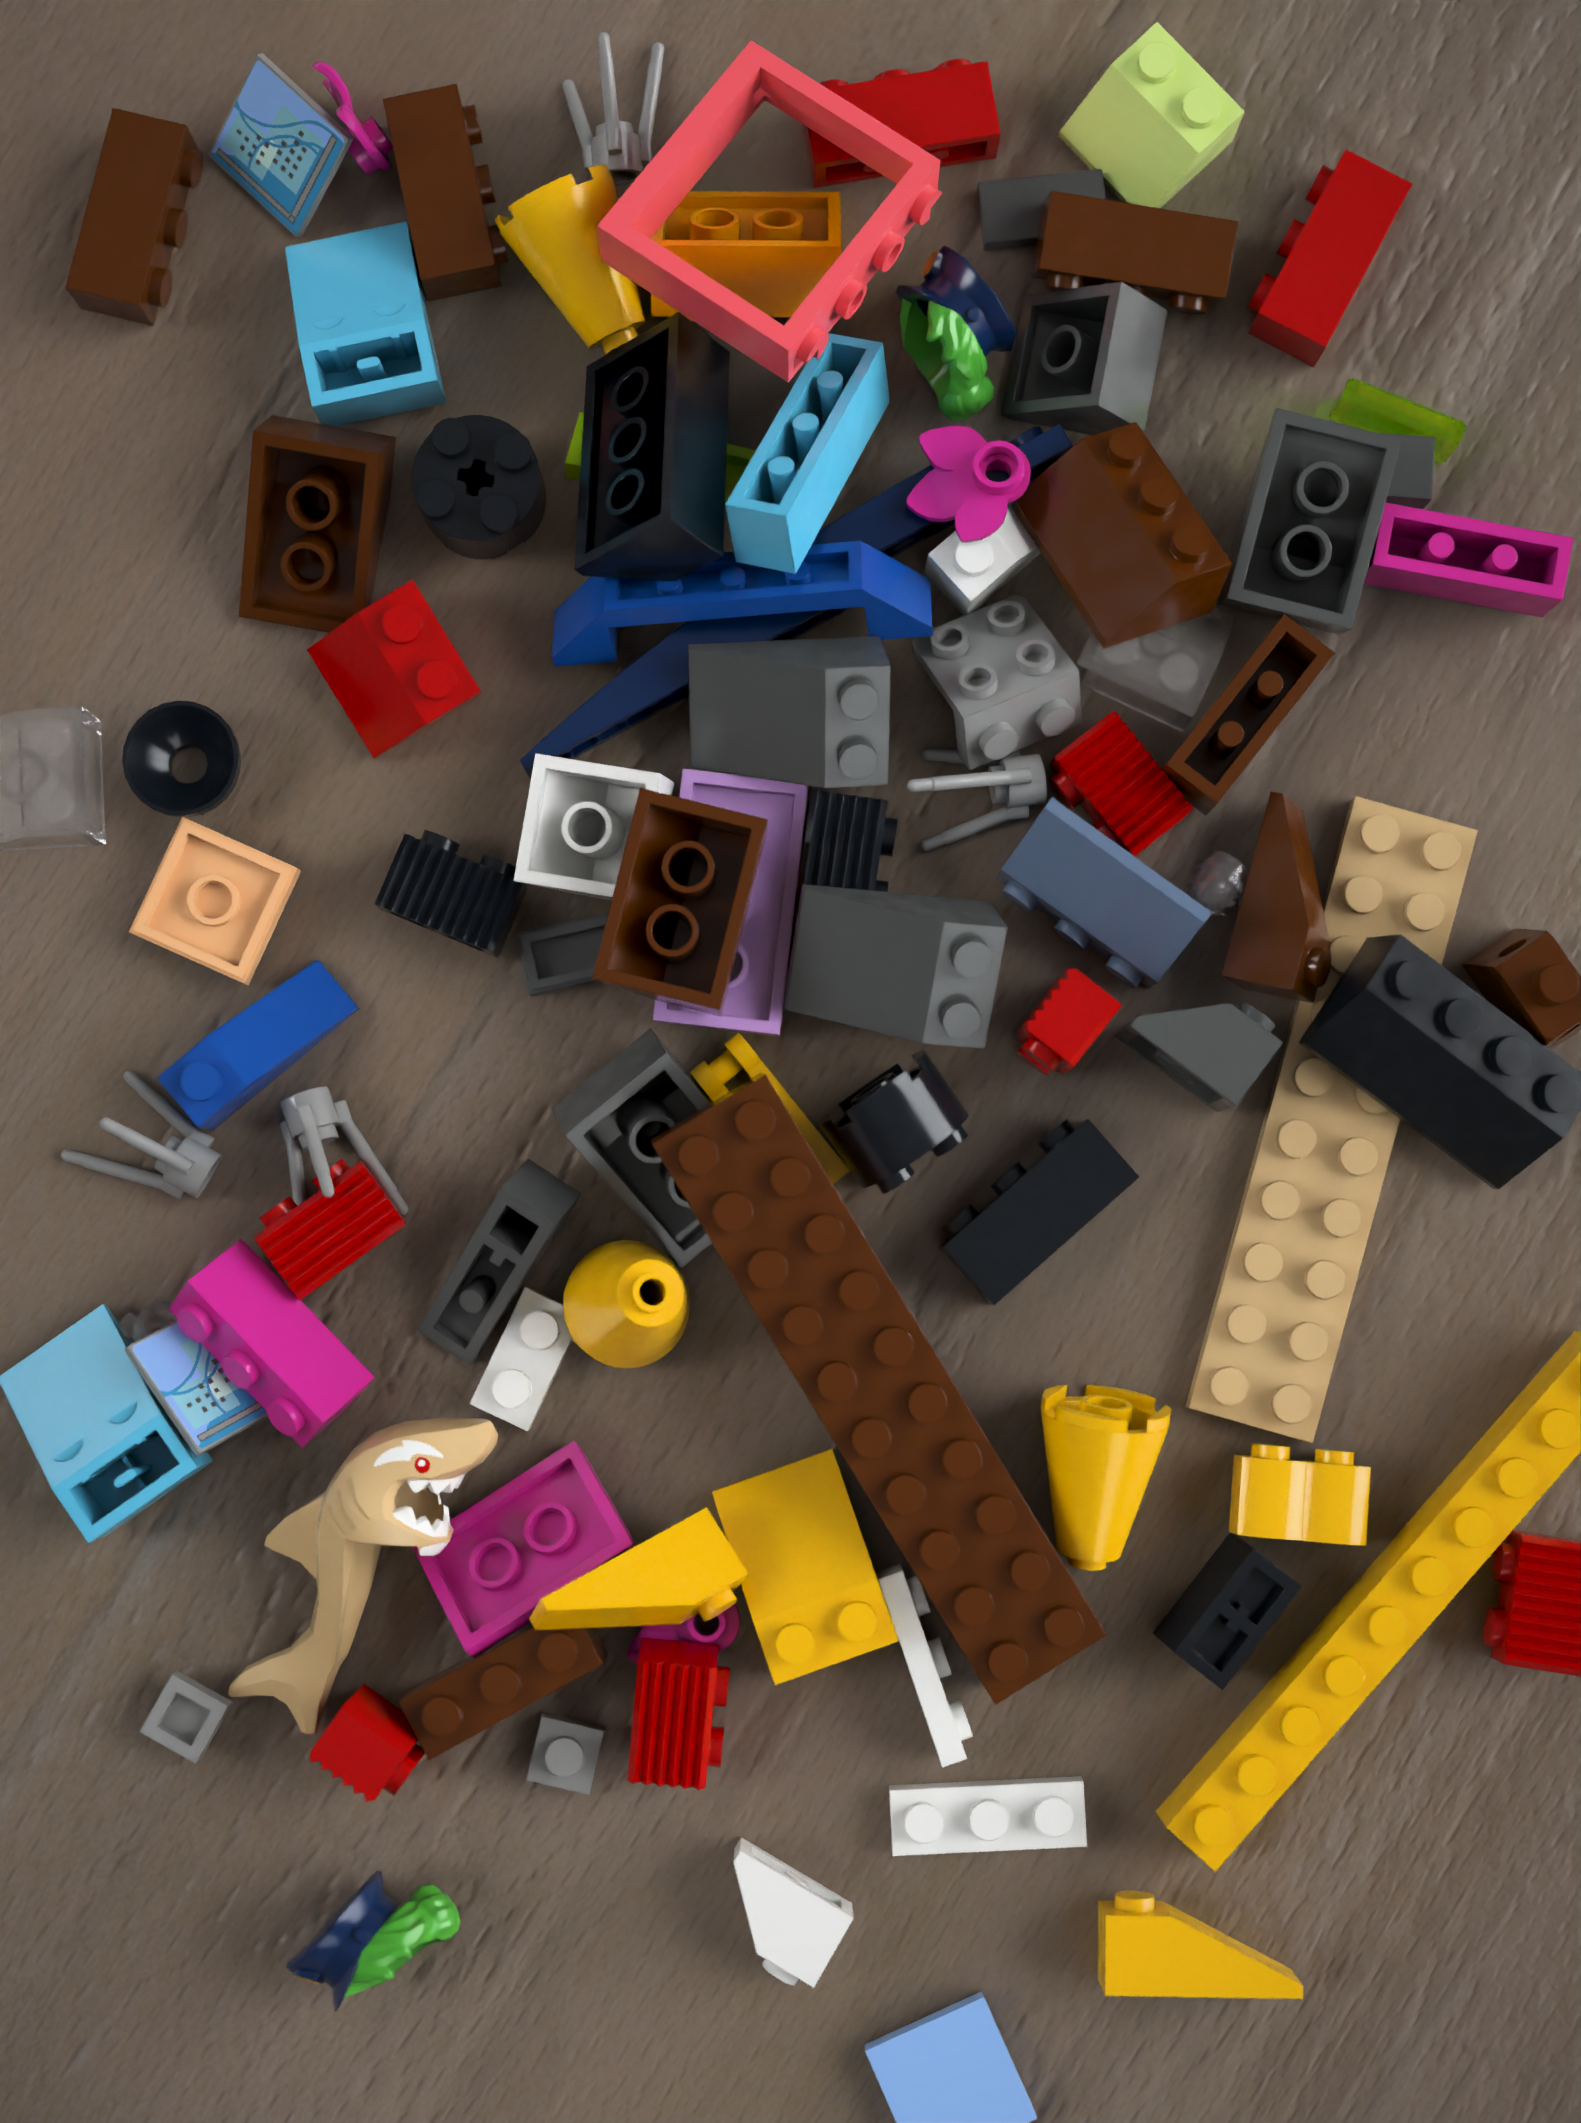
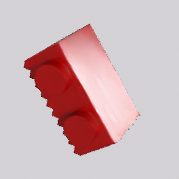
(1118, 785)
(1065, 1023)
(328, 1234)
(1537, 1603)
(674, 1713)
(369, 1745)

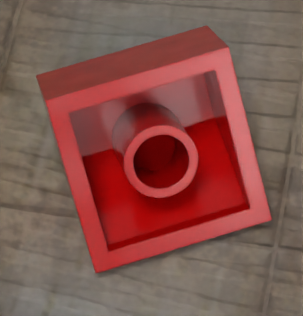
(393, 669)

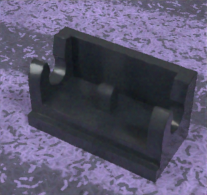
(1227, 1610)

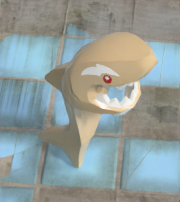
(338, 1536)

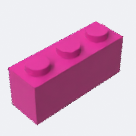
(1469, 560)
(270, 1343)

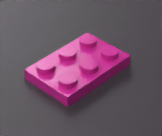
(524, 1546)

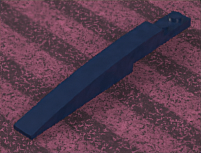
(662, 672)

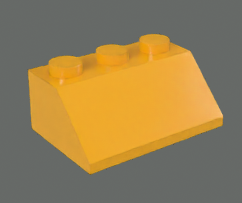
(755, 244)

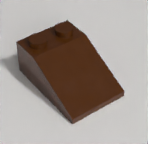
(313, 522)

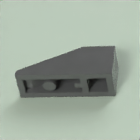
(498, 1260)

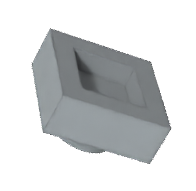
(186, 1717)
(566, 1753)

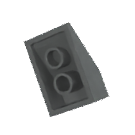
(1310, 522)
(792, 710)
(897, 963)
(612, 1127)

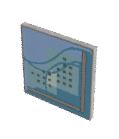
(280, 145)
(193, 1388)

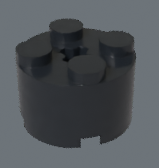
(460, 456)
(896, 1123)

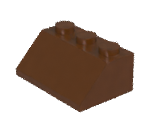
(1123, 537)
(680, 901)

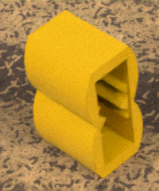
(1300, 1498)

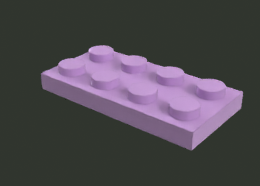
(762, 958)

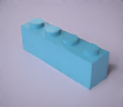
(808, 454)

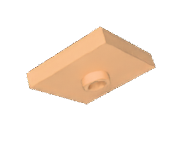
(215, 901)

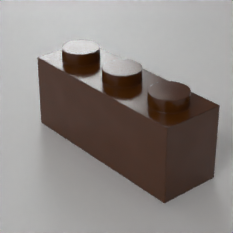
(445, 191)
(134, 217)
(1145, 247)
(1246, 714)
(498, 1684)

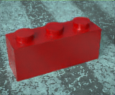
(939, 110)
(1326, 256)

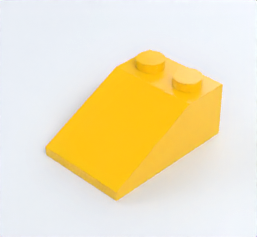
(805, 1567)

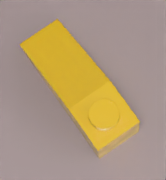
(654, 1583)
(1163, 1952)

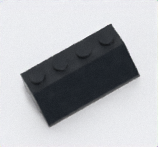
(654, 456)
(1445, 1060)

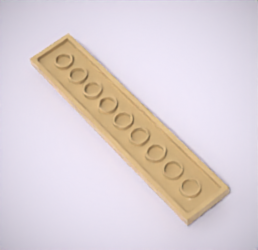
(1322, 1145)

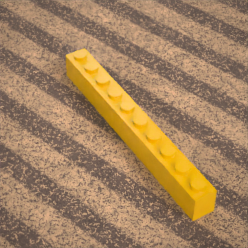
(1381, 1614)

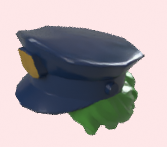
(950, 330)
(374, 1938)

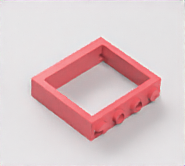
(694, 147)

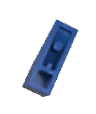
(257, 1046)

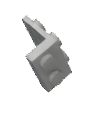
(1001, 679)

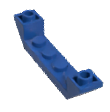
(829, 578)

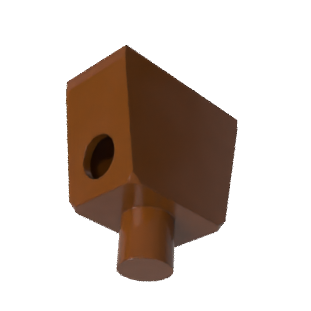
(1531, 984)

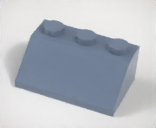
(1101, 896)

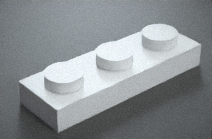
(926, 1664)
(987, 1816)

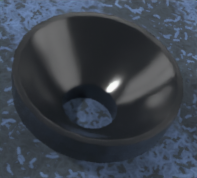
(156, 742)

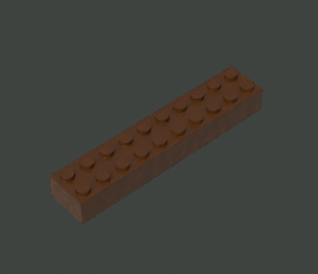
(878, 1387)

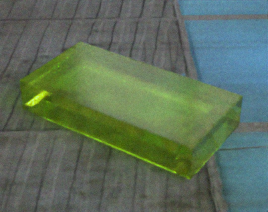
(1383, 412)

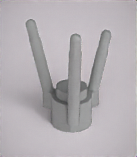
(614, 140)
(1011, 781)
(310, 1125)
(184, 1163)

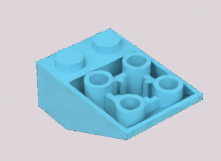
(363, 326)
(97, 1426)

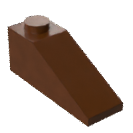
(1281, 922)

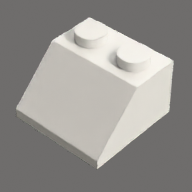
(579, 823)

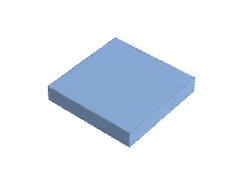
(950, 2069)

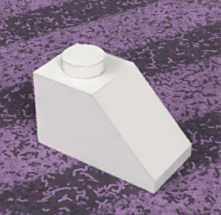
(978, 569)
(789, 1915)

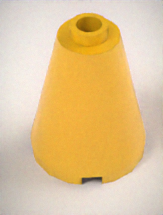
(559, 245)
(607, 1311)
(1098, 1467)

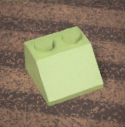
(1152, 121)

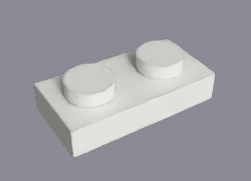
(524, 1360)

